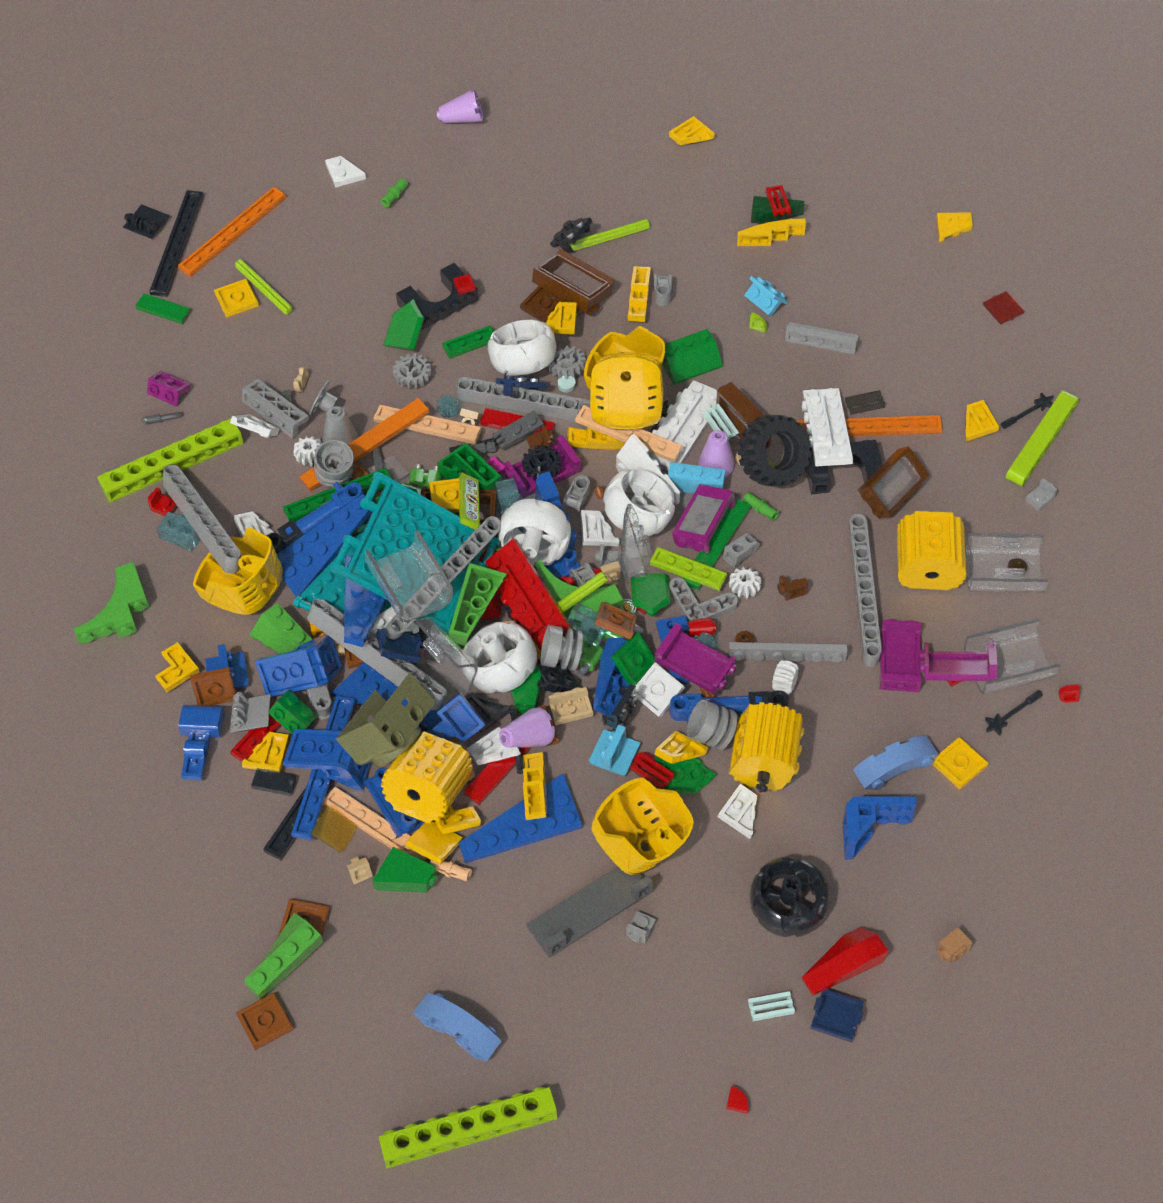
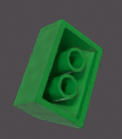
(691, 356)

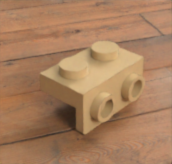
(570, 705)

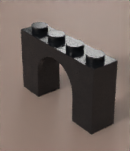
(439, 310)
(865, 456)

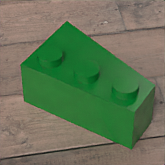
(467, 461)

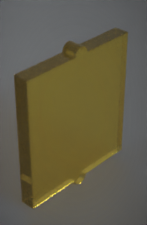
(334, 829)

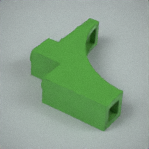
(592, 601)
(116, 616)

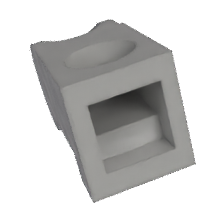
(740, 550)

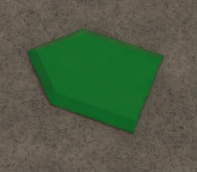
(404, 327)
(650, 592)
(689, 775)

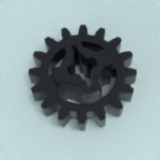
(541, 462)

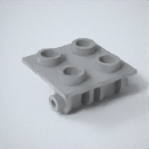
(249, 712)

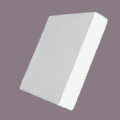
(657, 689)

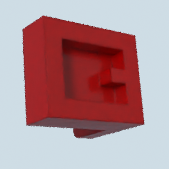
(161, 503)

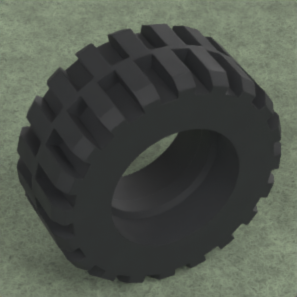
(795, 450)

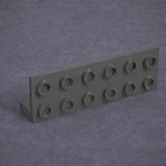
(588, 909)

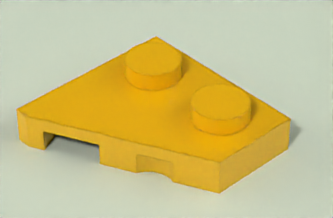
(691, 132)
(953, 224)
(563, 318)
(979, 421)
(680, 748)
(269, 753)

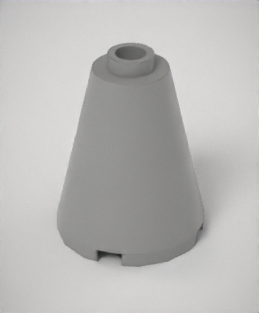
(338, 426)

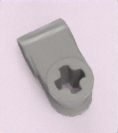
(662, 289)
(577, 496)
(582, 574)
(321, 701)

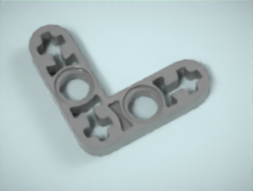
(700, 609)

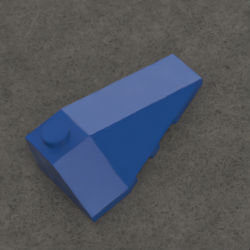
(609, 679)

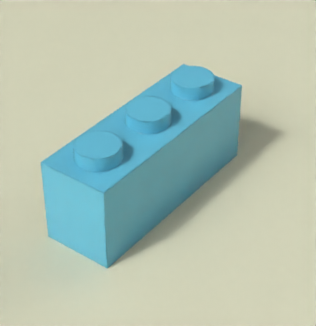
(688, 477)

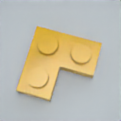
(180, 668)
(458, 820)

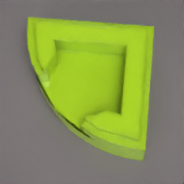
(757, 323)

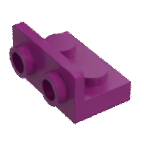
(167, 387)

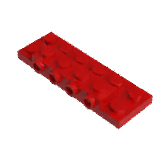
(526, 592)

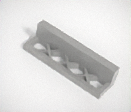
(821, 338)
(269, 410)

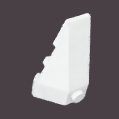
(635, 456)

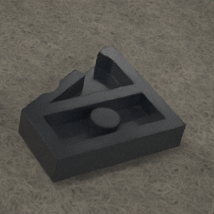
(487, 709)

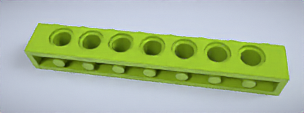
(184, 454)
(460, 1136)

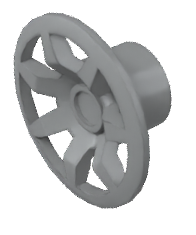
(324, 401)

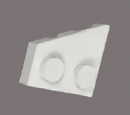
(343, 172)
(491, 749)

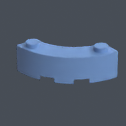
(895, 760)
(447, 1017)

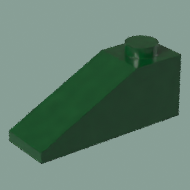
(763, 213)

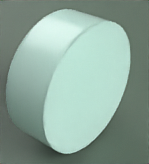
(566, 385)

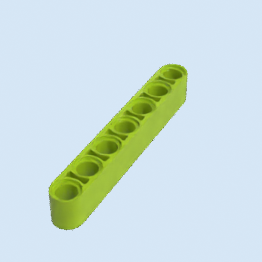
(1042, 438)

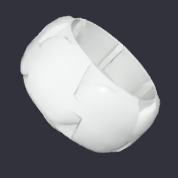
(522, 347)
(647, 489)
(535, 518)
(510, 667)

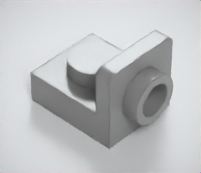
(1041, 495)
(606, 557)
(640, 927)

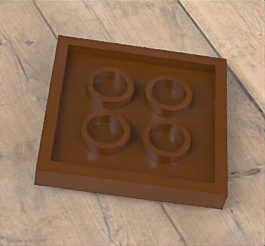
(542, 303)

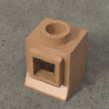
(954, 946)

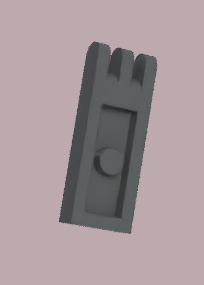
(518, 430)

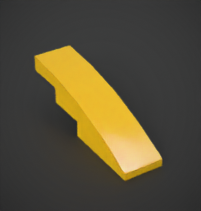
(772, 231)
(639, 294)
(592, 439)
(534, 786)

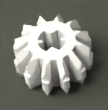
(305, 450)
(744, 582)
(785, 676)

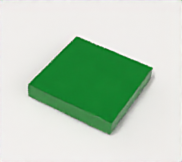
(633, 659)

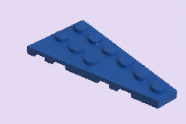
(318, 548)
(360, 611)
(365, 680)
(513, 830)

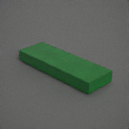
(163, 308)
(467, 342)

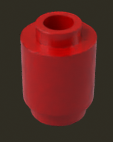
(701, 625)

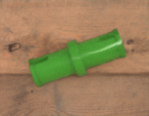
(394, 192)
(761, 506)

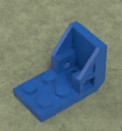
(301, 668)
(322, 751)
(864, 811)

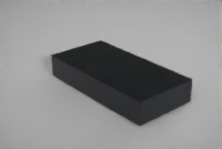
(273, 782)

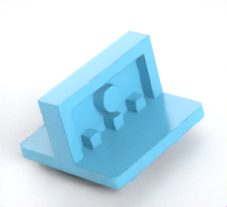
(764, 295)
(614, 751)

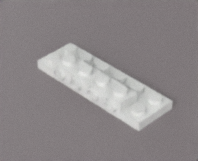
(685, 420)
(826, 427)

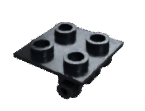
(145, 221)
(555, 678)

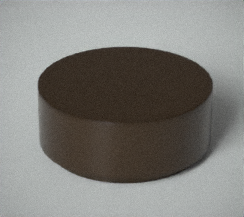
(1018, 564)

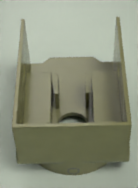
(392, 724)

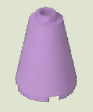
(461, 109)
(717, 453)
(528, 730)

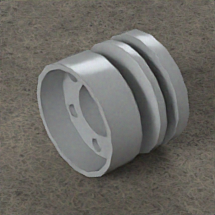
(337, 455)
(563, 648)
(711, 724)

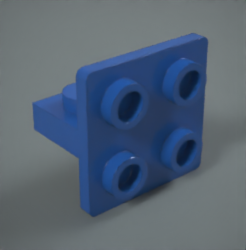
(234, 661)

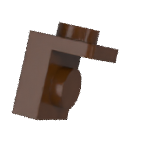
(541, 438)
(793, 589)

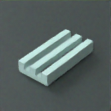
(717, 409)
(770, 998)

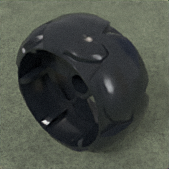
(797, 876)

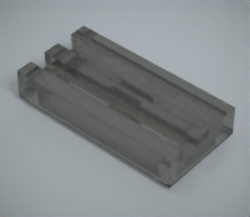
(864, 400)

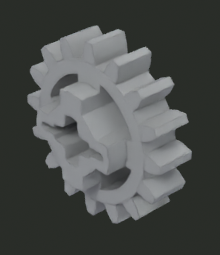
(567, 362)
(411, 370)

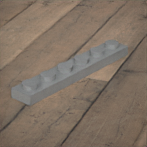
(788, 651)

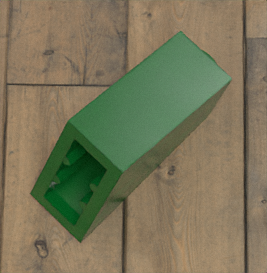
(527, 694)
(404, 873)

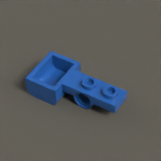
(547, 492)
(457, 720)
(200, 725)

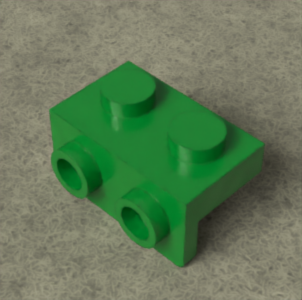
(292, 712)

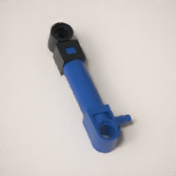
(294, 530)
(734, 703)

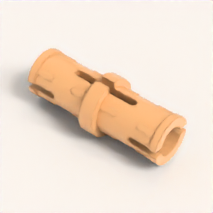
(450, 870)

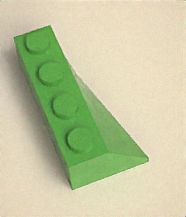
(476, 593)
(279, 630)
(287, 953)

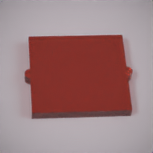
(1003, 307)

